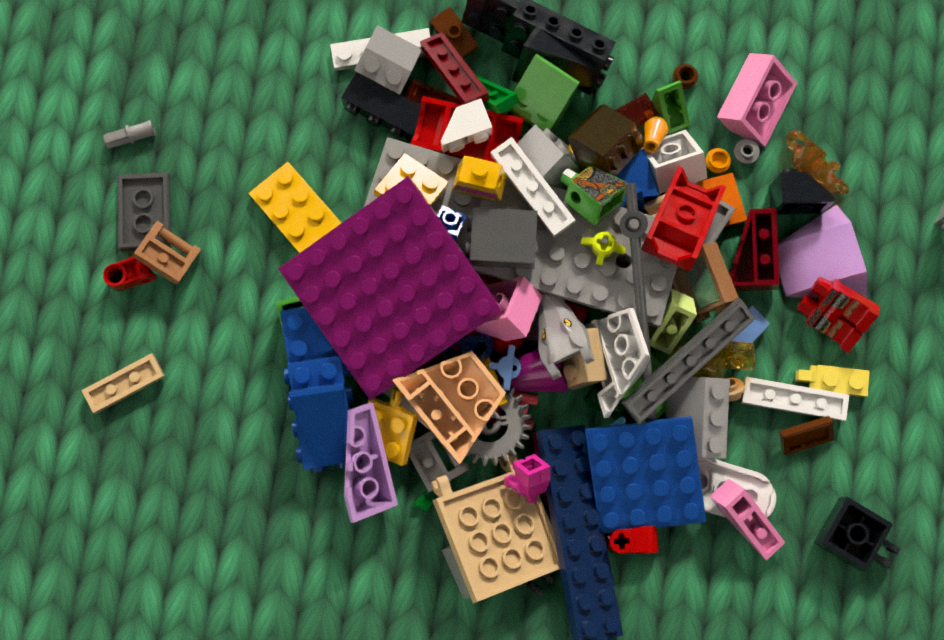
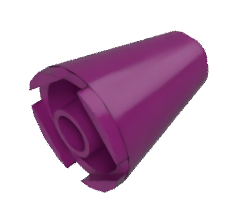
(535, 376)

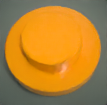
(718, 160)

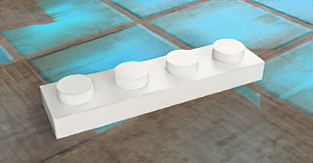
(347, 54)
(533, 187)
(795, 399)

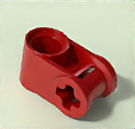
(131, 272)
(637, 540)

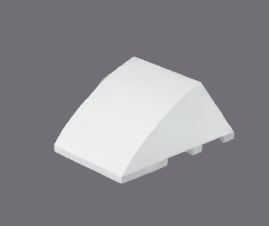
(623, 354)

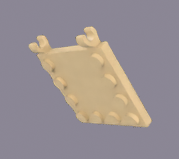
(495, 534)

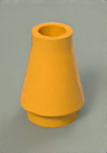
(654, 132)

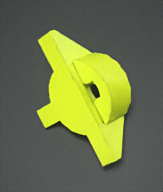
(603, 249)

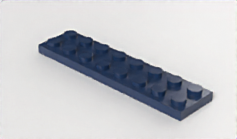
(577, 535)

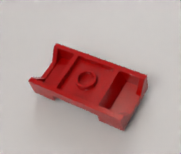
(435, 117)
(682, 221)

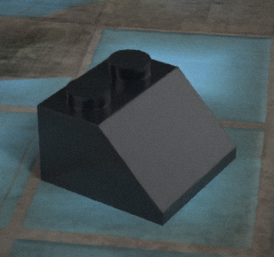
(798, 194)

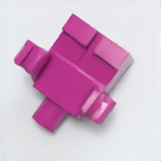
(530, 477)

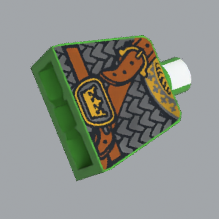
(593, 192)

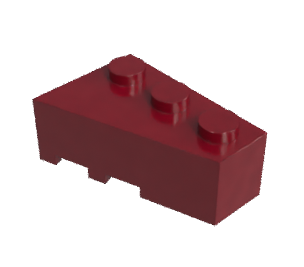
(757, 255)

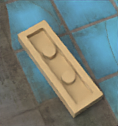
(123, 383)

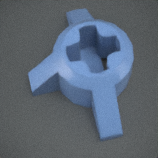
(505, 365)

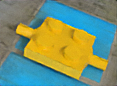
(396, 427)

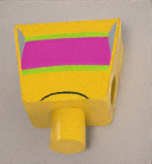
(480, 179)

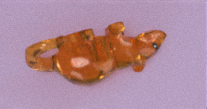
(812, 160)

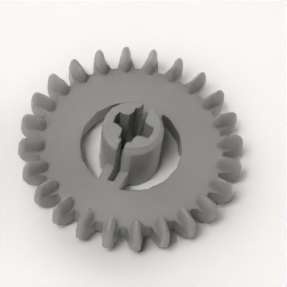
(506, 444)

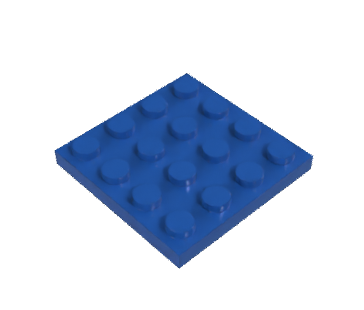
(646, 474)

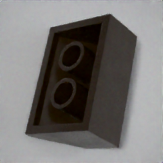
(605, 141)

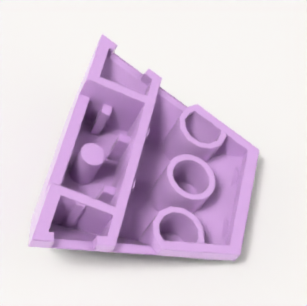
(822, 249)

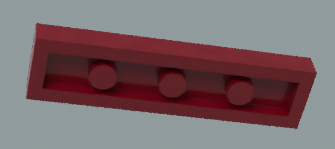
(453, 69)

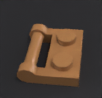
(163, 258)

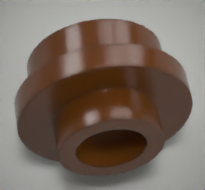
(688, 70)

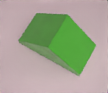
(672, 106)

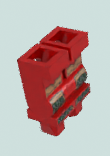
(838, 312)

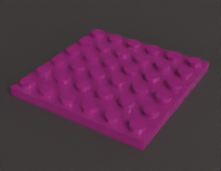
(390, 288)

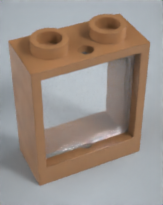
(706, 282)

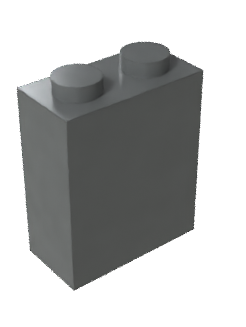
(502, 238)

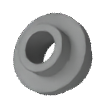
(741, 156)

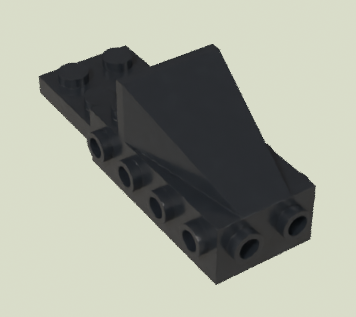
(534, 29)

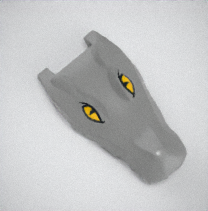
(560, 334)

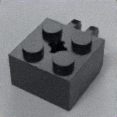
(870, 533)

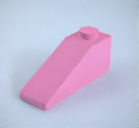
(747, 518)

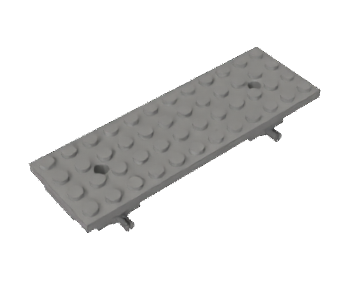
(561, 263)

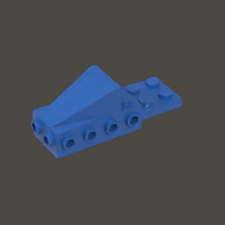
(316, 393)

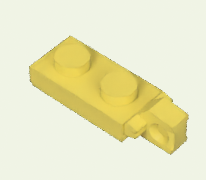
(835, 379)

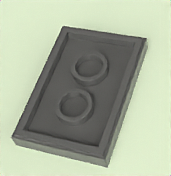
(140, 204)

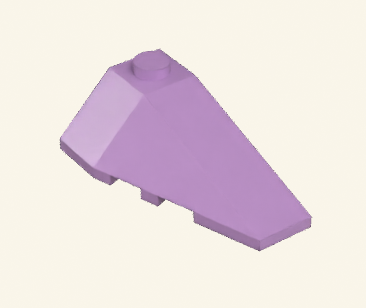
(367, 472)

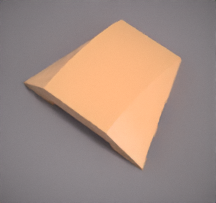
(453, 400)

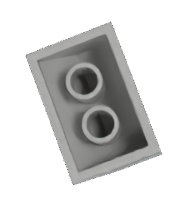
(708, 405)

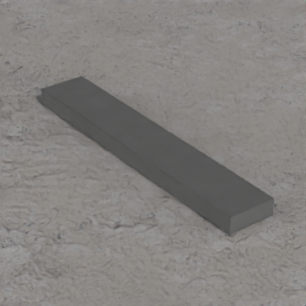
(688, 360)

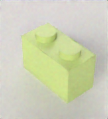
(676, 319)

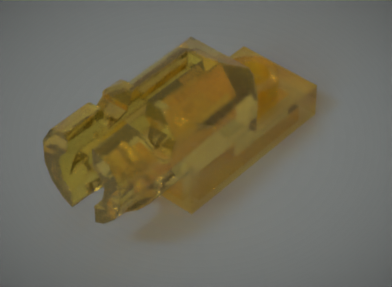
(733, 356)

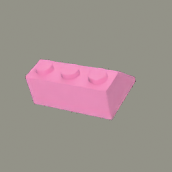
(757, 98)

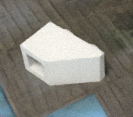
(467, 125)

